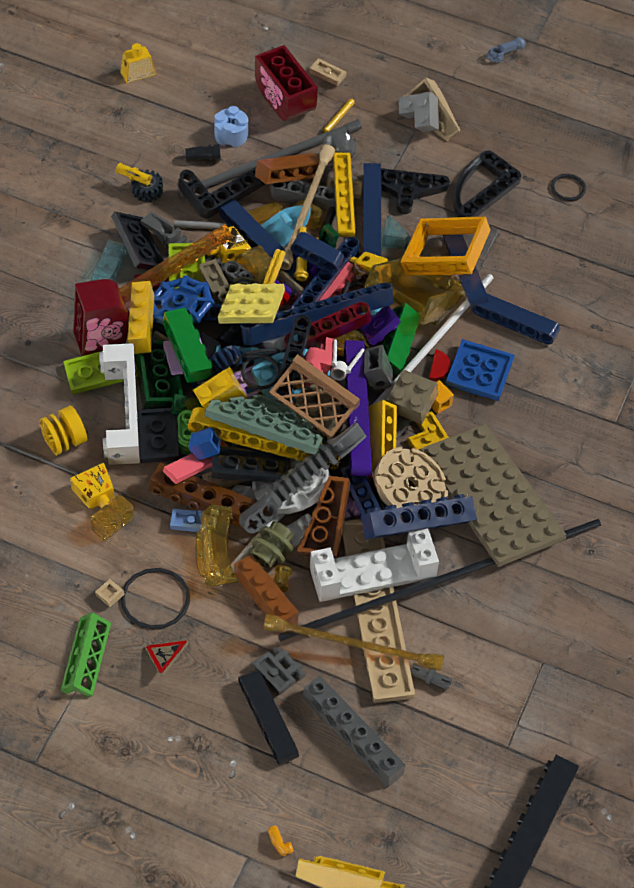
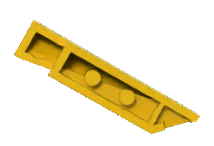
(340, 874)

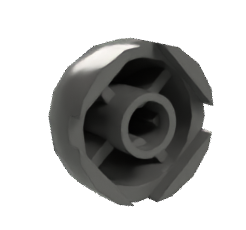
(341, 143)

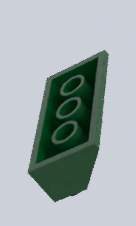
(155, 378)

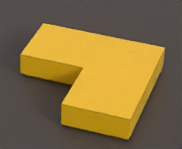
(430, 433)

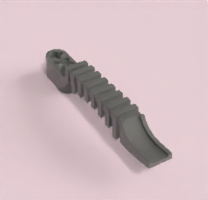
(165, 232)
(303, 471)

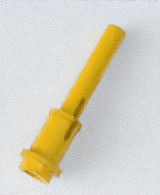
(301, 265)

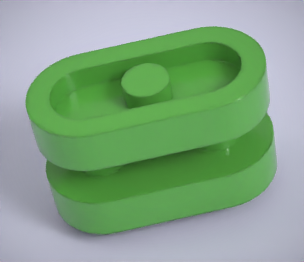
(184, 433)

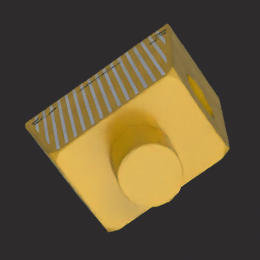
(137, 64)

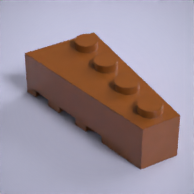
(327, 519)

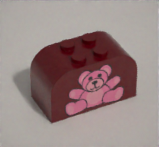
(285, 83)
(99, 316)

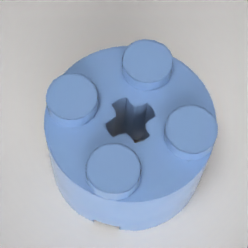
(231, 127)

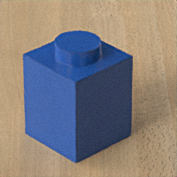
(205, 443)

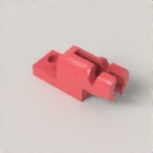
(320, 357)

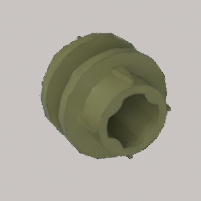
(270, 546)

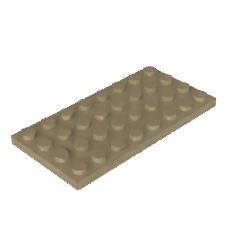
(507, 508)

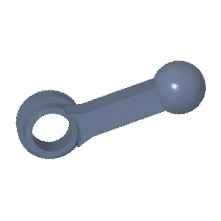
(497, 53)

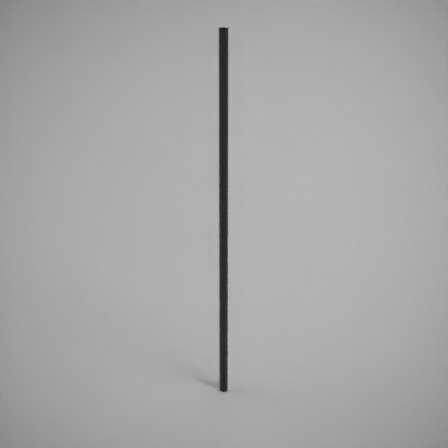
(417, 587)

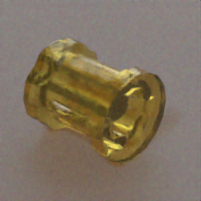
(282, 576)

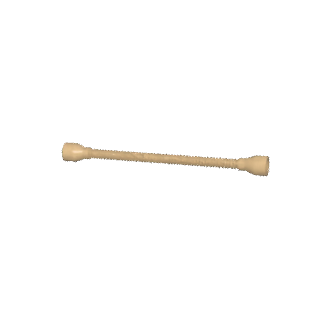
(326, 154)

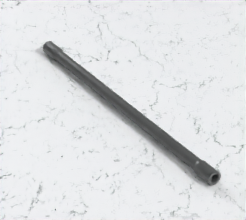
(346, 128)

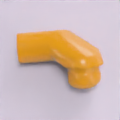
(276, 839)

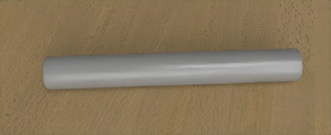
(197, 225)

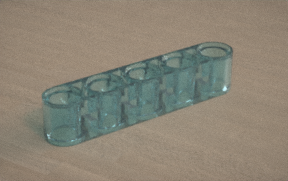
(110, 261)

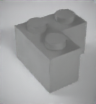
(422, 108)

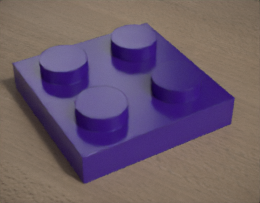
(380, 325)

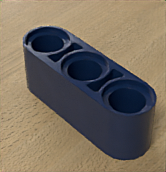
(317, 252)

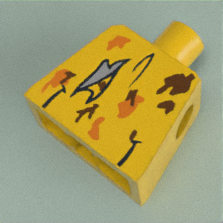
(93, 486)

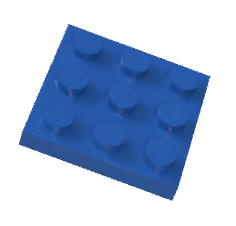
(480, 370)

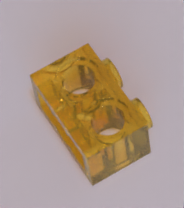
(112, 517)

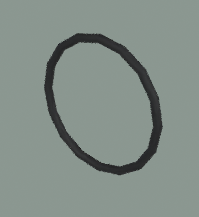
(160, 625)

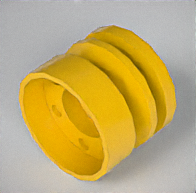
(60, 431)

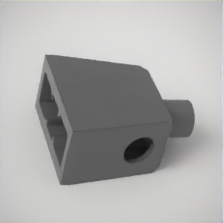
(381, 376)

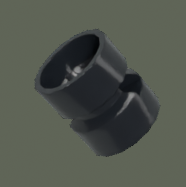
(231, 336)

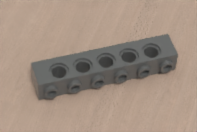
(354, 731)

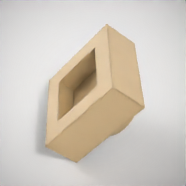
(109, 593)

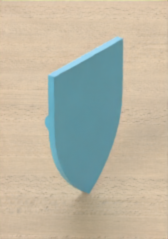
(283, 224)

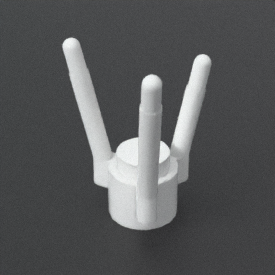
(339, 368)

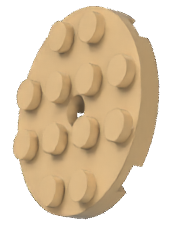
(403, 465)

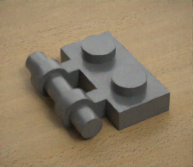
(274, 673)

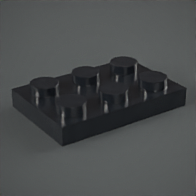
(157, 435)

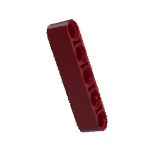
(335, 322)

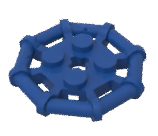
(187, 294)

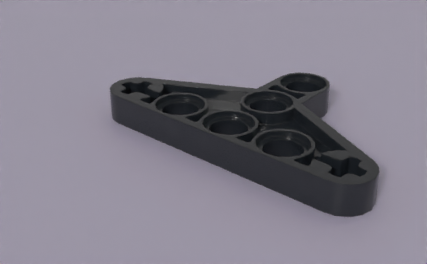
(415, 187)

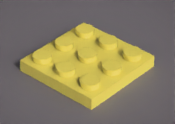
(251, 303)

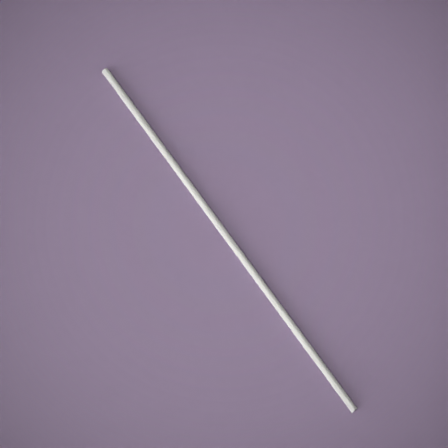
(413, 363)

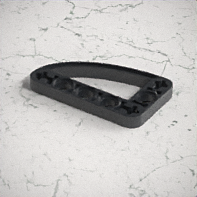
(490, 161)

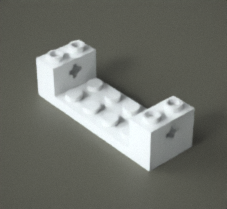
(119, 363)
(374, 569)

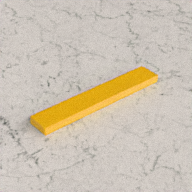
(344, 195)

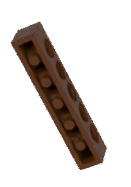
(200, 491)

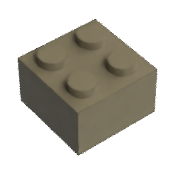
(413, 396)

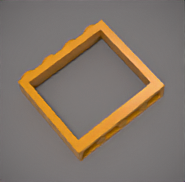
(445, 265)

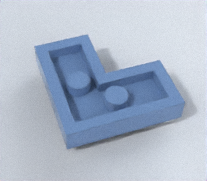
(186, 520)

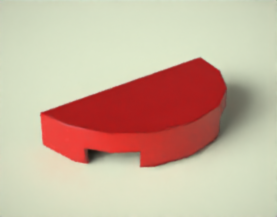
(440, 366)

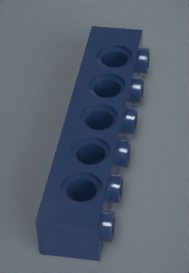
(375, 527)

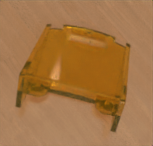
(427, 294)

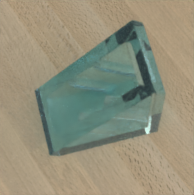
(395, 235)

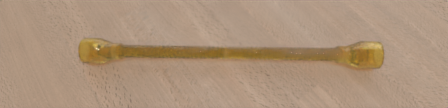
(431, 660)

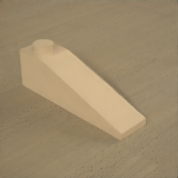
(447, 124)

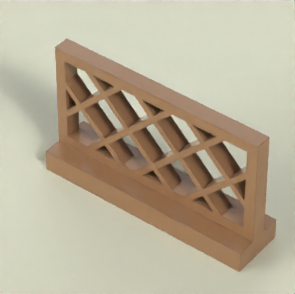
(327, 385)

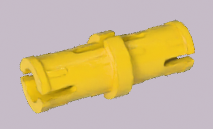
(143, 177)

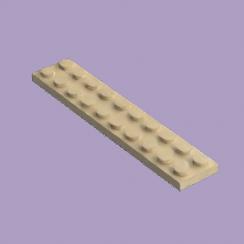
(387, 674)

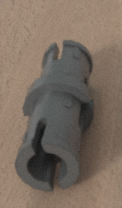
(431, 676)

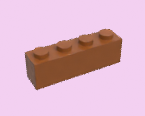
(287, 168)
(264, 590)

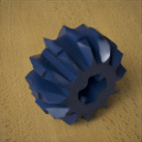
(226, 358)

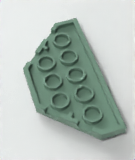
(268, 419)

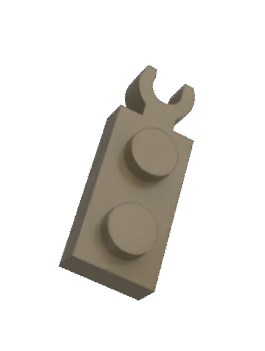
(215, 278)

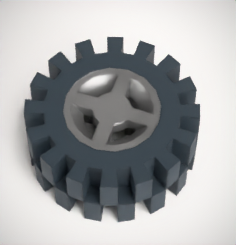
(148, 192)

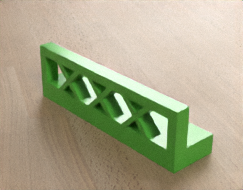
(80, 650)

